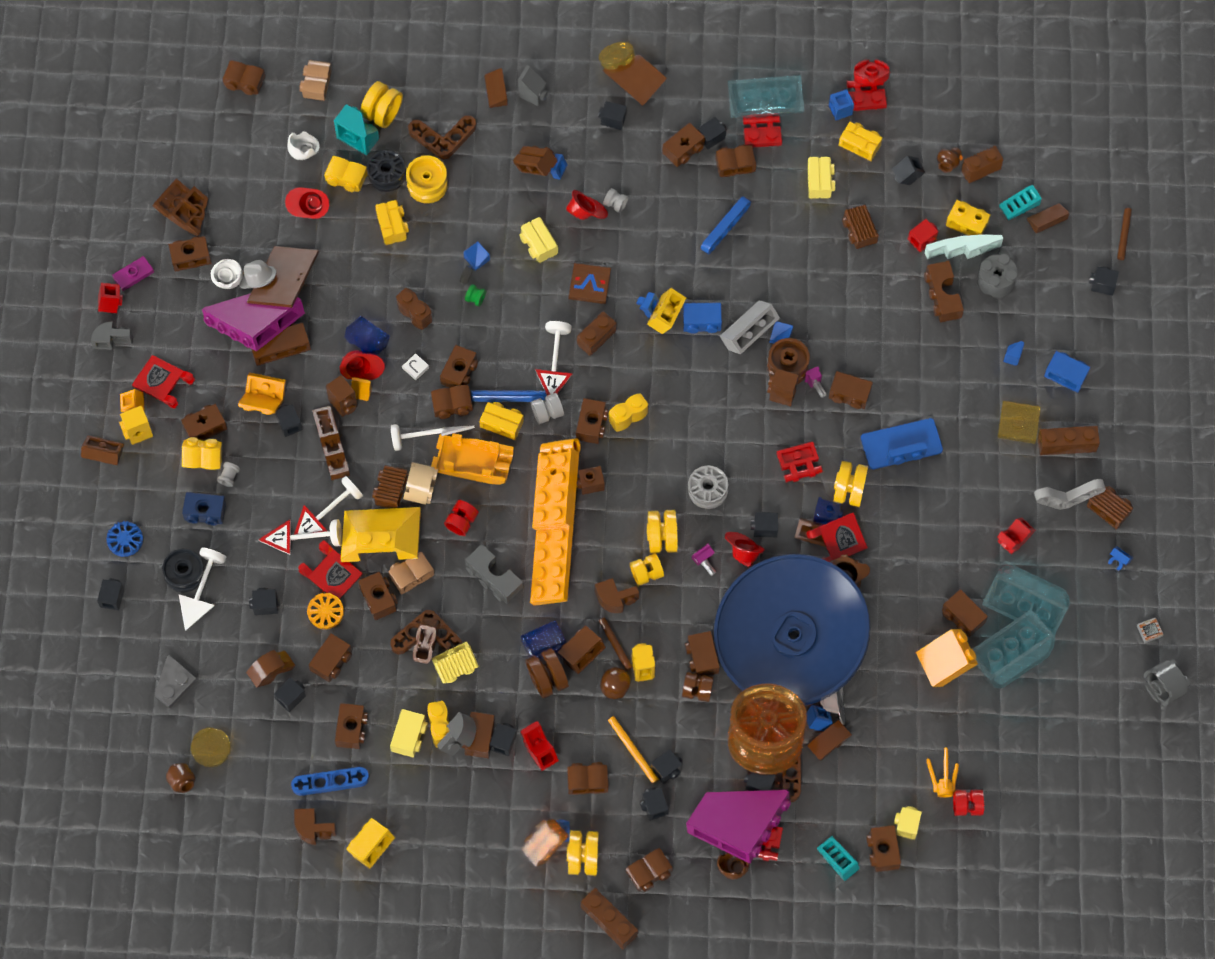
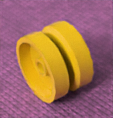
(381, 104)
(426, 179)
(850, 483)
(662, 531)
(582, 852)

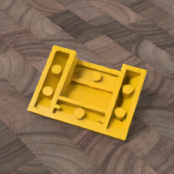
(381, 531)

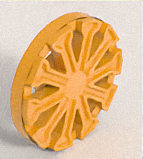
(325, 611)

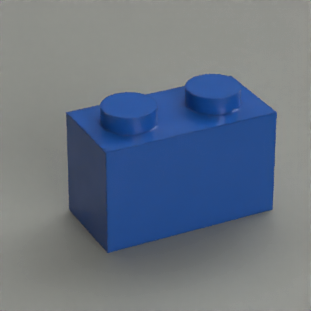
(702, 317)
(1067, 371)

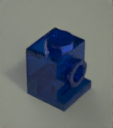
(822, 515)

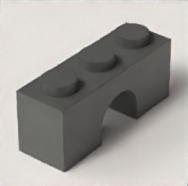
(504, 586)

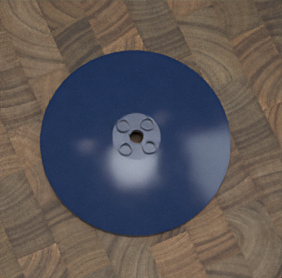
(785, 597)

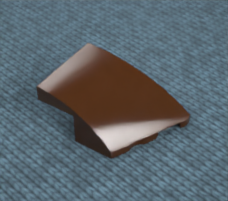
(637, 78)
(183, 206)

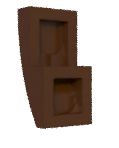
(829, 740)

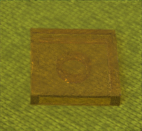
(1018, 422)

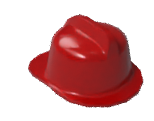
(307, 203)
(585, 207)
(361, 365)
(743, 548)

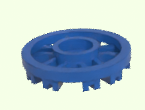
(124, 539)

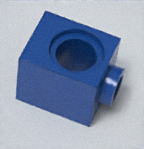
(841, 104)

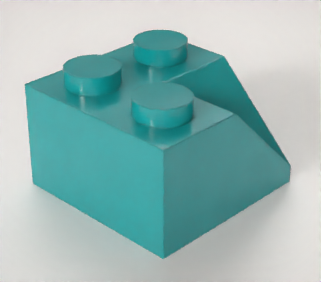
(353, 131)

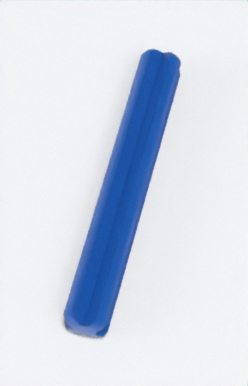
(506, 396)

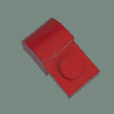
(1015, 535)
(538, 746)

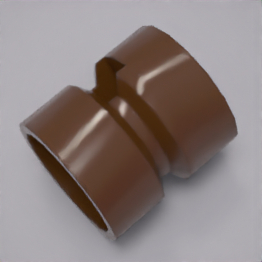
(704, 688)

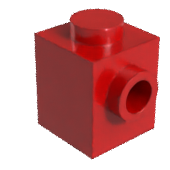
(923, 234)
(109, 298)

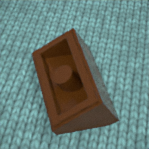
(496, 88)
(1048, 218)
(101, 450)
(805, 525)

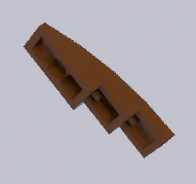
(331, 442)

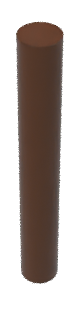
(1124, 234)
(615, 644)

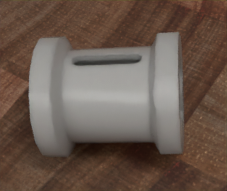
(228, 474)

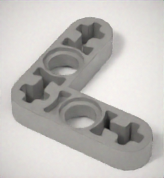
(1062, 500)

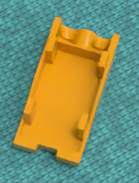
(473, 459)

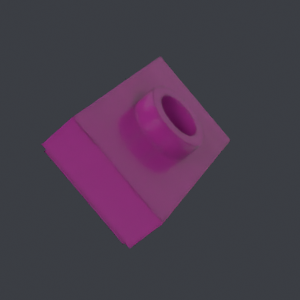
(133, 273)

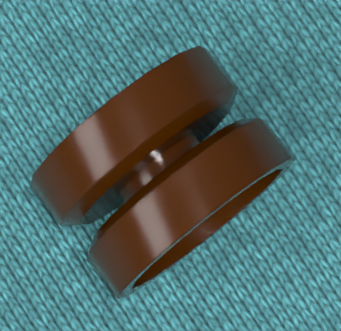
(789, 356)
(547, 674)

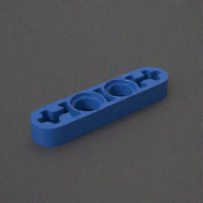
(725, 225)
(330, 783)

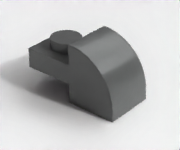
(106, 335)
(461, 732)

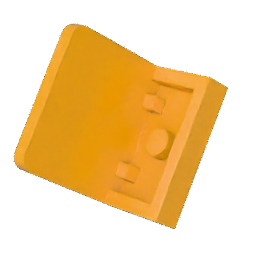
(263, 394)

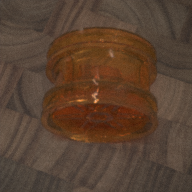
(761, 728)

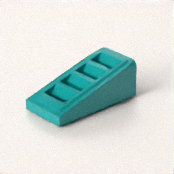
(1025, 193)
(847, 867)

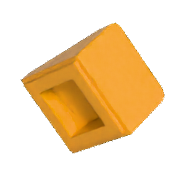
(362, 388)
(131, 400)

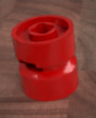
(462, 515)
(961, 802)

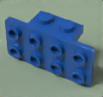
(901, 443)

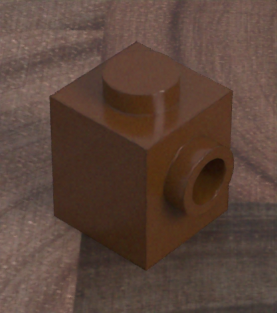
(590, 480)

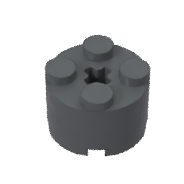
(997, 275)
(1166, 682)

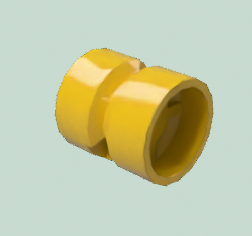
(641, 573)

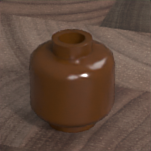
(180, 778)

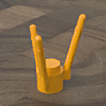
(945, 787)

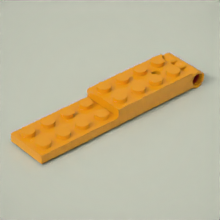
(554, 520)

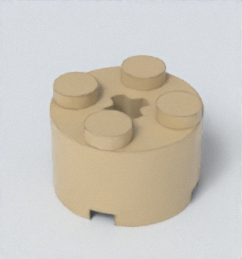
(419, 483)

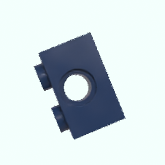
(195, 502)

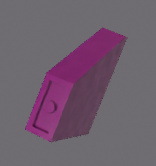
(251, 323)
(738, 820)

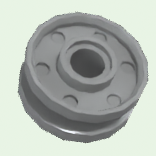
(708, 476)

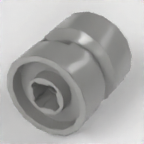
(547, 408)

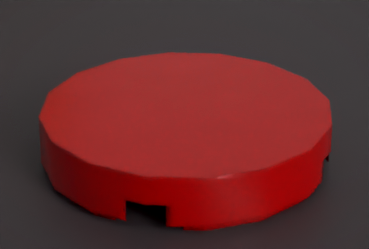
(871, 72)

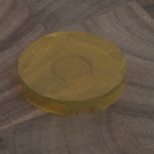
(616, 54)
(210, 747)

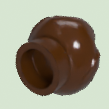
(949, 159)

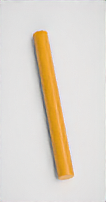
(633, 750)

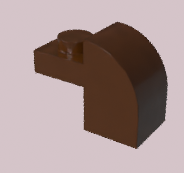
(611, 599)
(269, 666)
(308, 829)

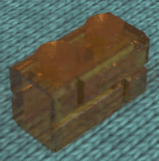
(544, 842)

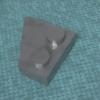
(173, 682)

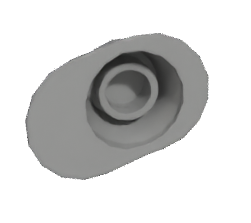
(257, 275)
(835, 704)

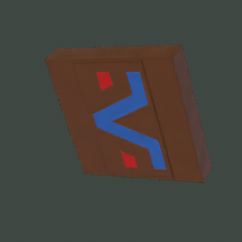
(589, 283)

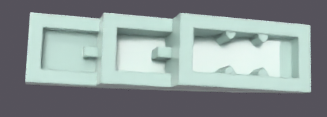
(969, 245)

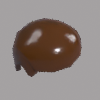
(615, 683)
(732, 866)

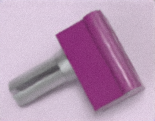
(813, 378)
(701, 557)

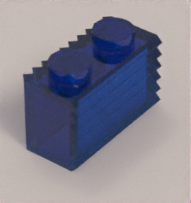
(366, 336)
(542, 639)

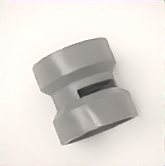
(615, 200)

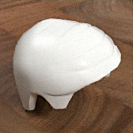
(302, 146)
(227, 274)

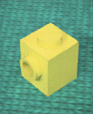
(907, 822)

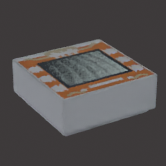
(1150, 630)

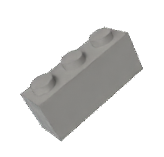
(749, 327)

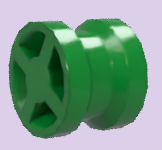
(475, 295)

